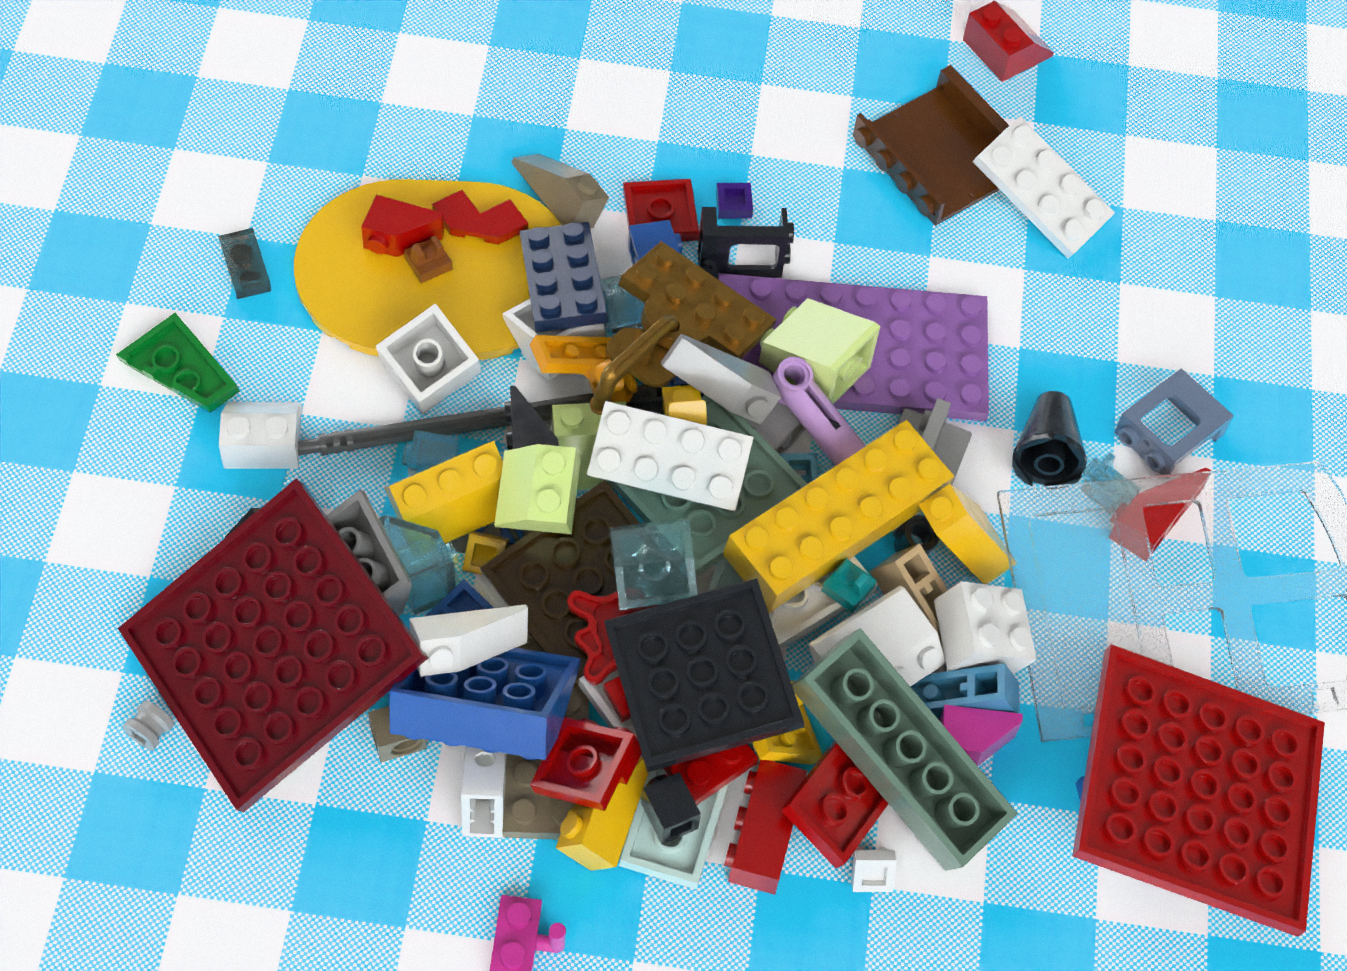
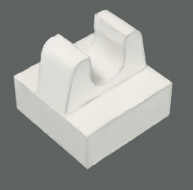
(873, 870)

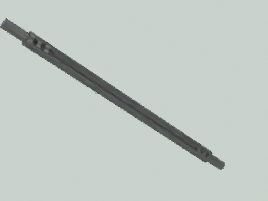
(446, 425)

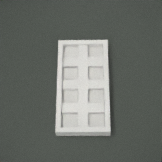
(1043, 187)
(670, 456)

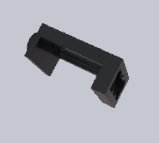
(716, 242)

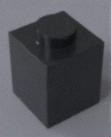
(670, 807)

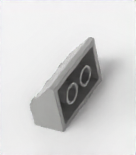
(372, 547)

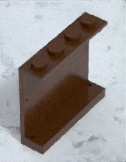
(932, 146)

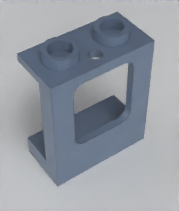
(1194, 402)

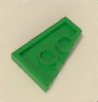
(180, 363)

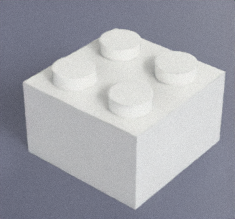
(428, 358)
(984, 627)

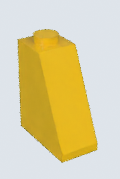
(966, 532)

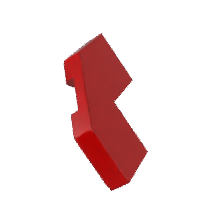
(493, 225)

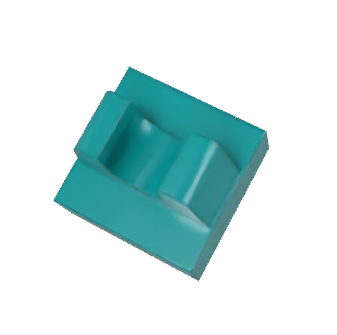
(848, 585)

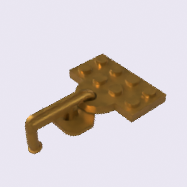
(677, 302)

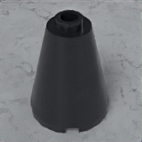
(1050, 443)

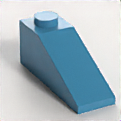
(977, 687)

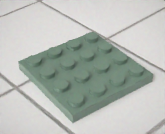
(765, 484)

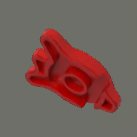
(593, 638)

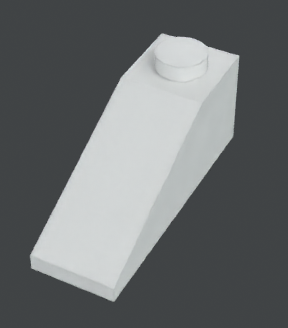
(468, 637)

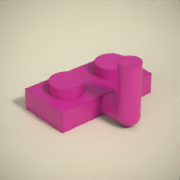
(518, 935)

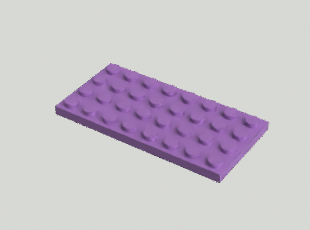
(924, 349)

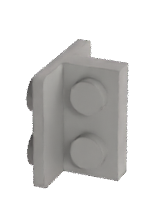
(943, 438)

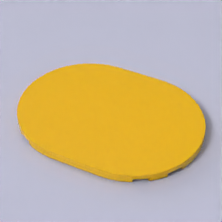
(372, 295)

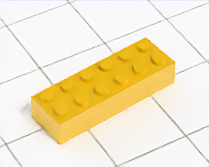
(837, 515)

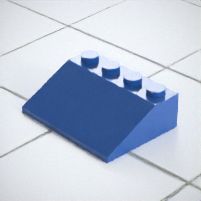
(495, 706)

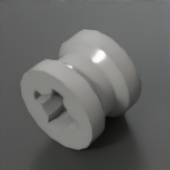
(148, 725)

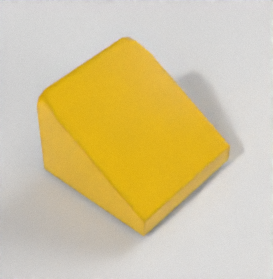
(482, 549)

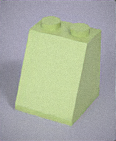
(828, 339)

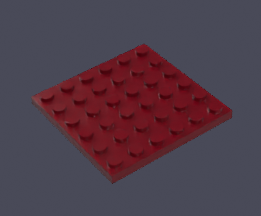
(271, 645)

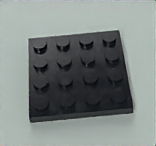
(703, 675)

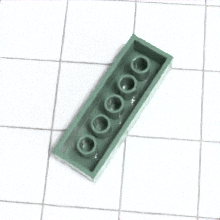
(904, 750)

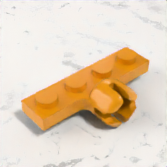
(580, 356)

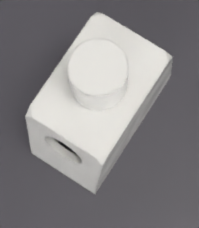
(483, 779)

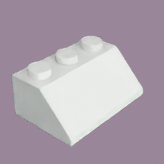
(897, 630)

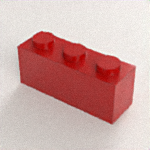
(763, 826)

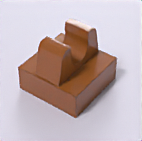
(428, 259)

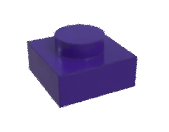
(734, 200)

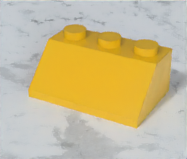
(453, 494)

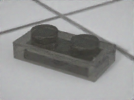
(244, 263)

